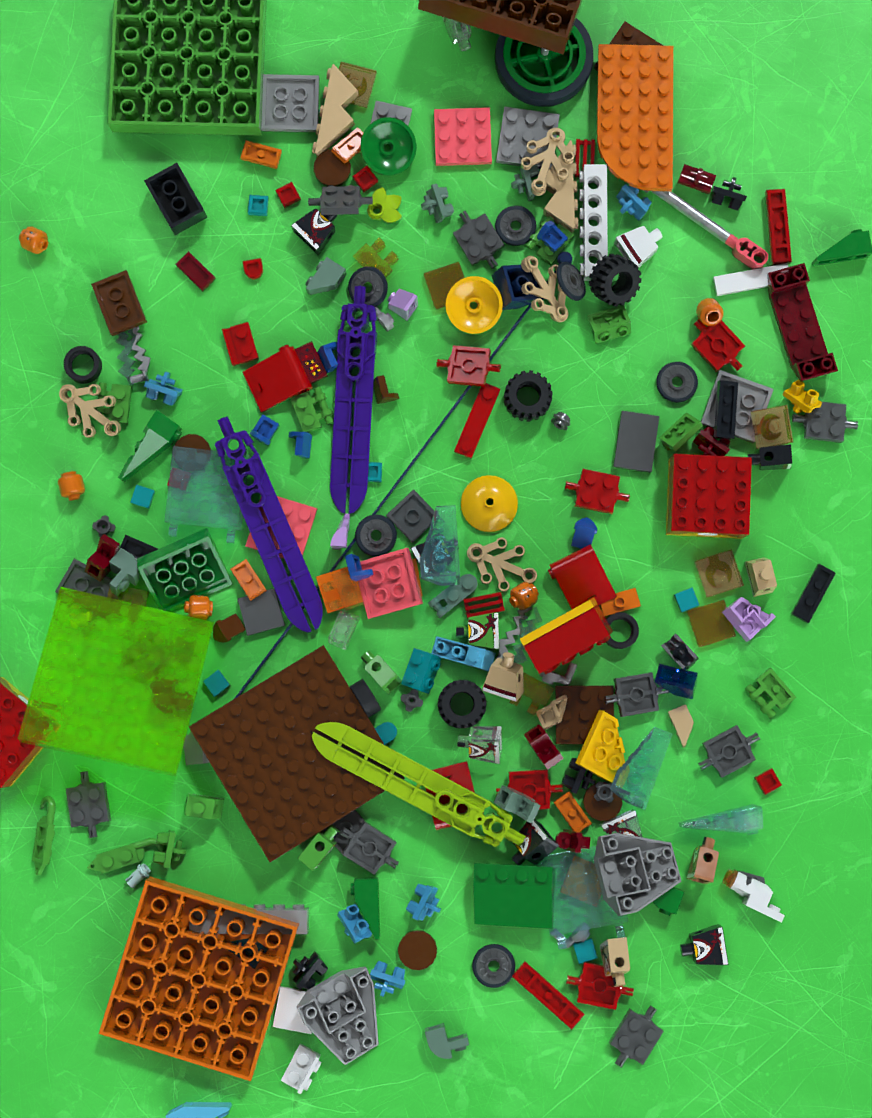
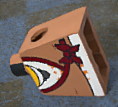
(701, 870)

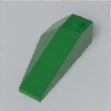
(159, 435)

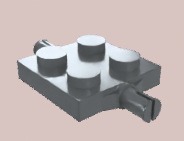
(340, 200)
(478, 239)
(826, 422)
(636, 694)
(729, 751)
(88, 804)
(369, 847)
(636, 1036)

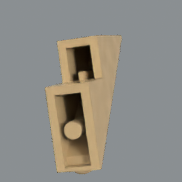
(335, 119)
(562, 204)

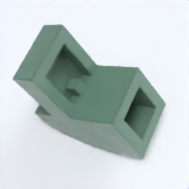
(126, 568)
(517, 803)
(441, 1044)

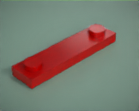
(778, 226)
(477, 420)
(548, 995)

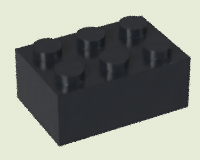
(175, 198)

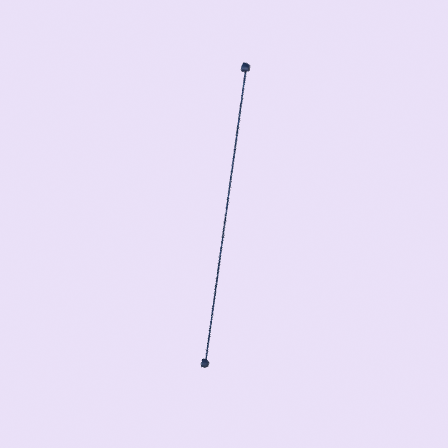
(562, 257)

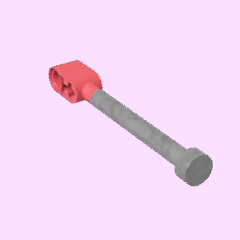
(718, 231)

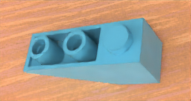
(463, 653)
(200, 1110)

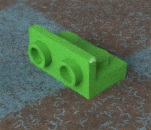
(610, 324)
(680, 432)

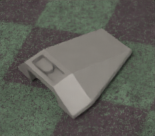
(634, 871)
(342, 1013)

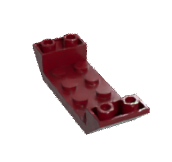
(799, 323)

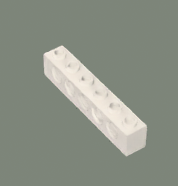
(593, 174)

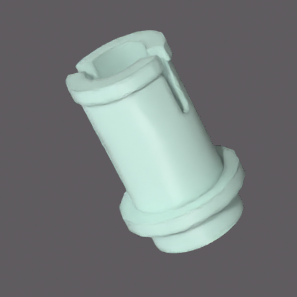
(138, 875)

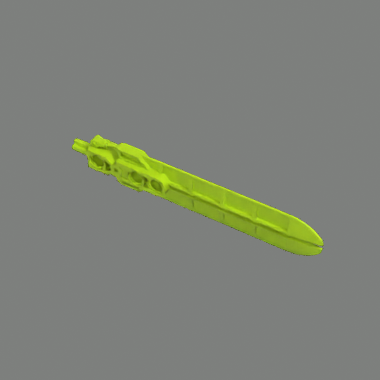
(418, 773)

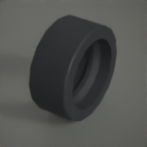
(72, 354)
(634, 630)
(365, 698)

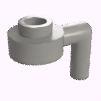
(384, 319)
(554, 677)
(576, 937)

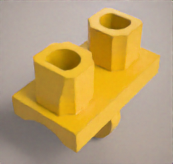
(801, 399)

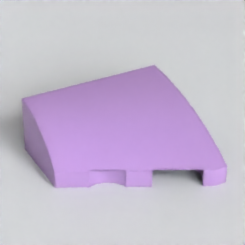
(340, 537)
(747, 618)

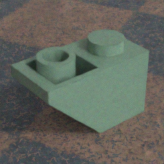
(327, 277)

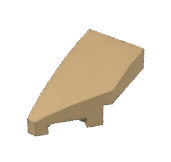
(552, 713)
(682, 723)

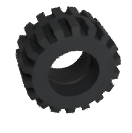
(627, 282)
(528, 380)
(476, 694)

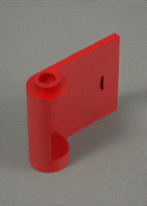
(279, 378)
(582, 577)
(459, 774)

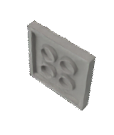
(290, 103)
(518, 129)
(750, 398)

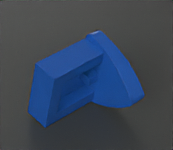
(552, 236)
(327, 356)
(264, 430)
(303, 443)
(584, 533)
(355, 569)

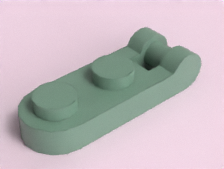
(454, 594)

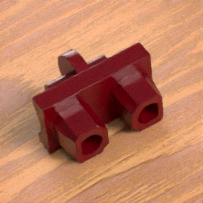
(697, 179)
(710, 445)
(572, 841)

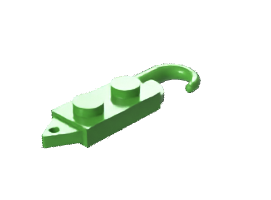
(44, 836)
(123, 856)

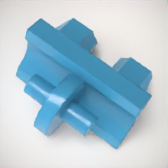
(632, 203)
(155, 387)
(427, 904)
(354, 924)
(396, 980)

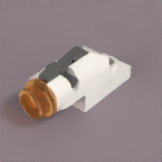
(755, 890)

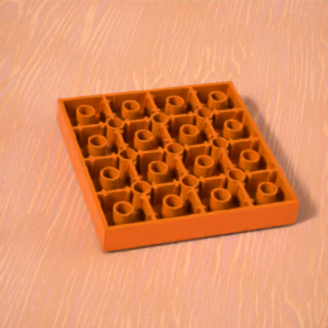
(189, 992)

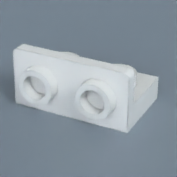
(301, 1067)

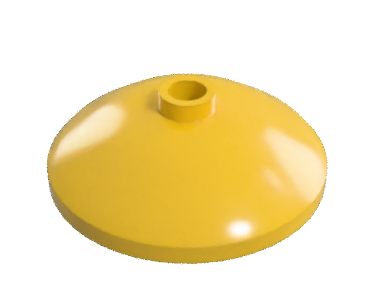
(488, 304)
(489, 517)

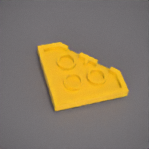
(603, 748)

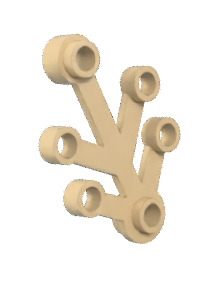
(548, 157)
(547, 290)
(87, 409)
(499, 562)

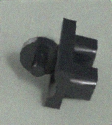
(736, 198)
(680, 652)
(574, 783)
(306, 968)

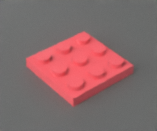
(462, 136)
(300, 521)
(391, 586)

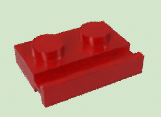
(240, 344)

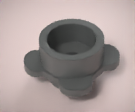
(561, 421)
(103, 521)
(412, 695)
(599, 793)

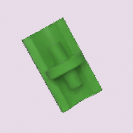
(168, 839)

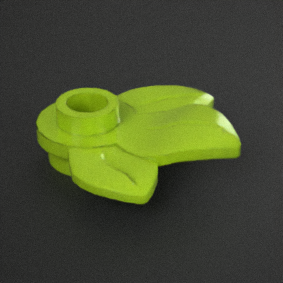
(386, 204)

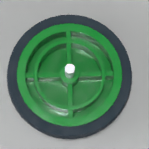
(543, 75)

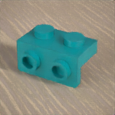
(421, 670)

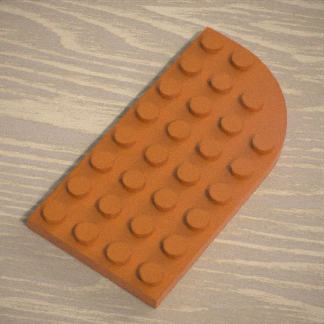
(636, 114)

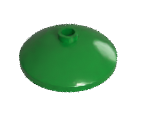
(394, 134)

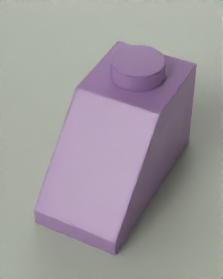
(403, 303)

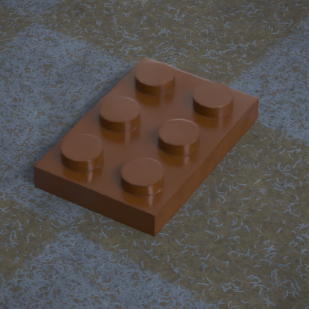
(119, 303)

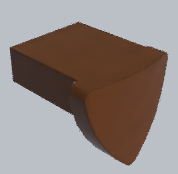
(381, 391)
(227, 628)

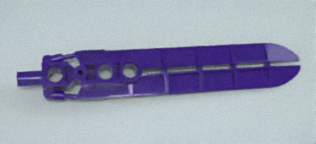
(363, 401)
(260, 533)

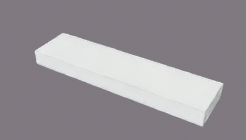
(744, 280)

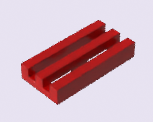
(592, 152)
(499, 601)

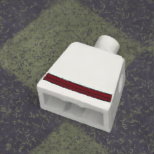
(638, 244)

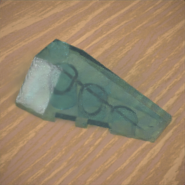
(440, 554)
(639, 773)
(740, 819)

